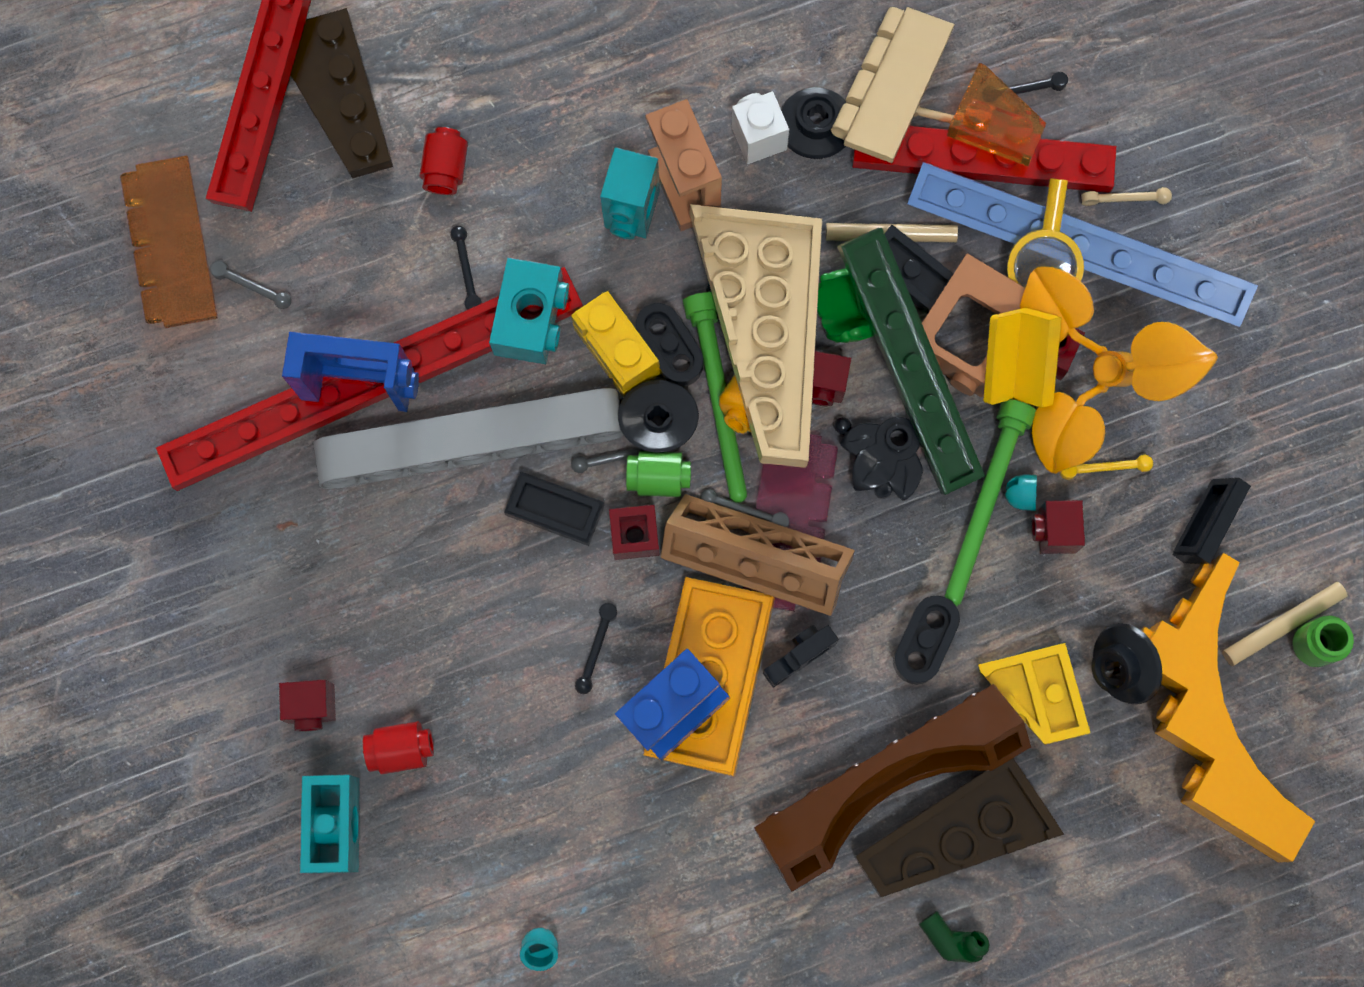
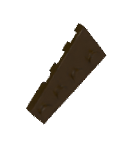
(339, 93)
(969, 826)

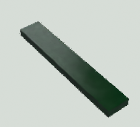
(911, 360)

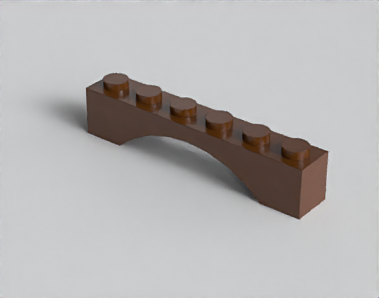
(969, 737)

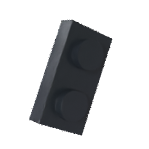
(921, 272)

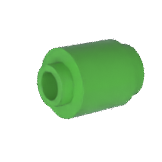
(658, 473)
(1323, 641)

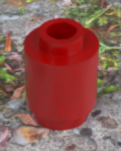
(443, 161)
(398, 748)

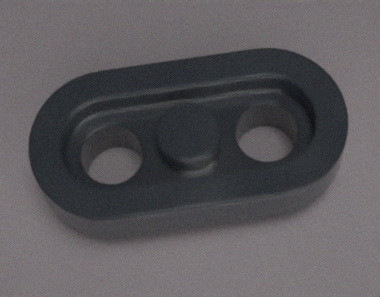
(672, 345)
(926, 641)

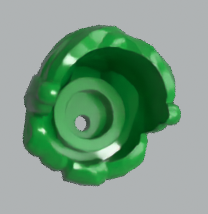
(841, 309)

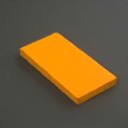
(727, 635)

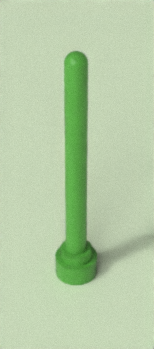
(703, 314)
(1014, 420)

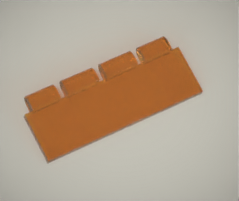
(177, 250)

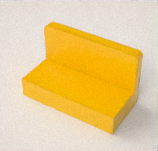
(1022, 357)

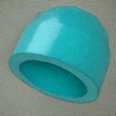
(1022, 492)
(542, 953)

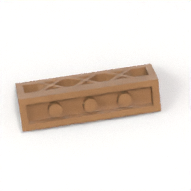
(751, 558)

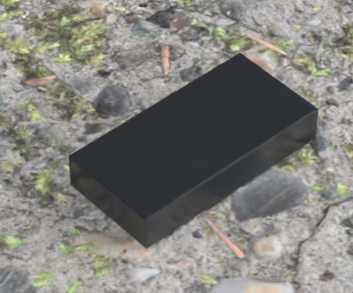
(554, 508)
(1211, 520)

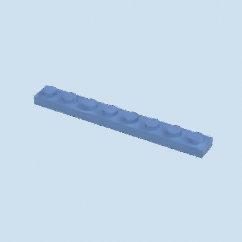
(1102, 250)

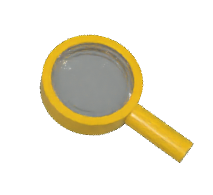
(1047, 245)

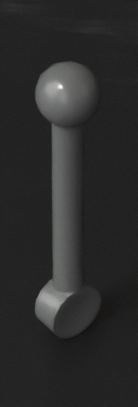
(220, 271)
(581, 464)
(711, 496)

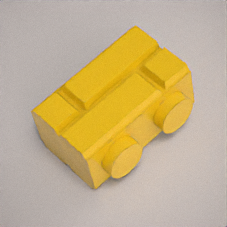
(615, 343)

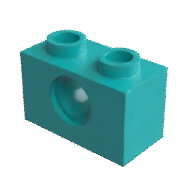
(630, 193)
(526, 285)
(330, 824)

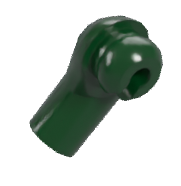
(954, 945)

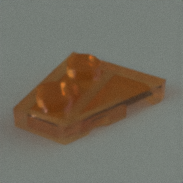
(996, 119)

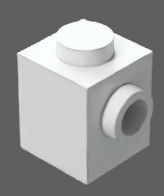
(759, 126)

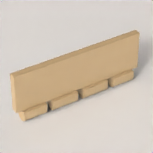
(892, 82)

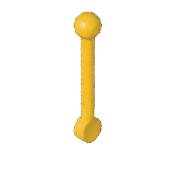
(1143, 463)

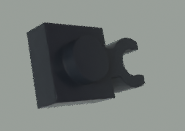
(809, 646)

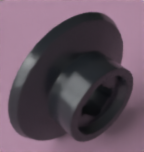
(805, 137)
(663, 400)
(1139, 661)

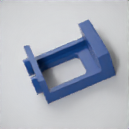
(315, 356)
(673, 705)

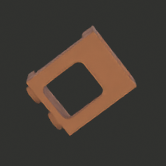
(684, 160)
(985, 287)

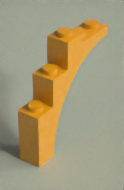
(1196, 720)

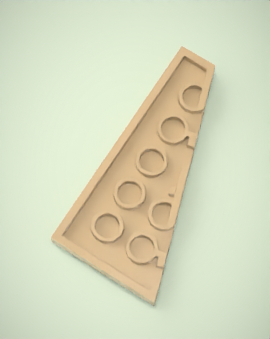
(766, 301)

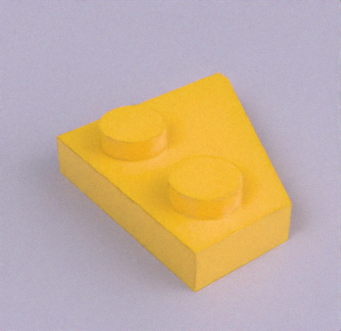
(1041, 691)

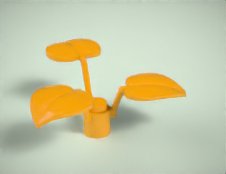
(1160, 367)

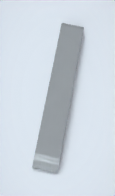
(467, 438)

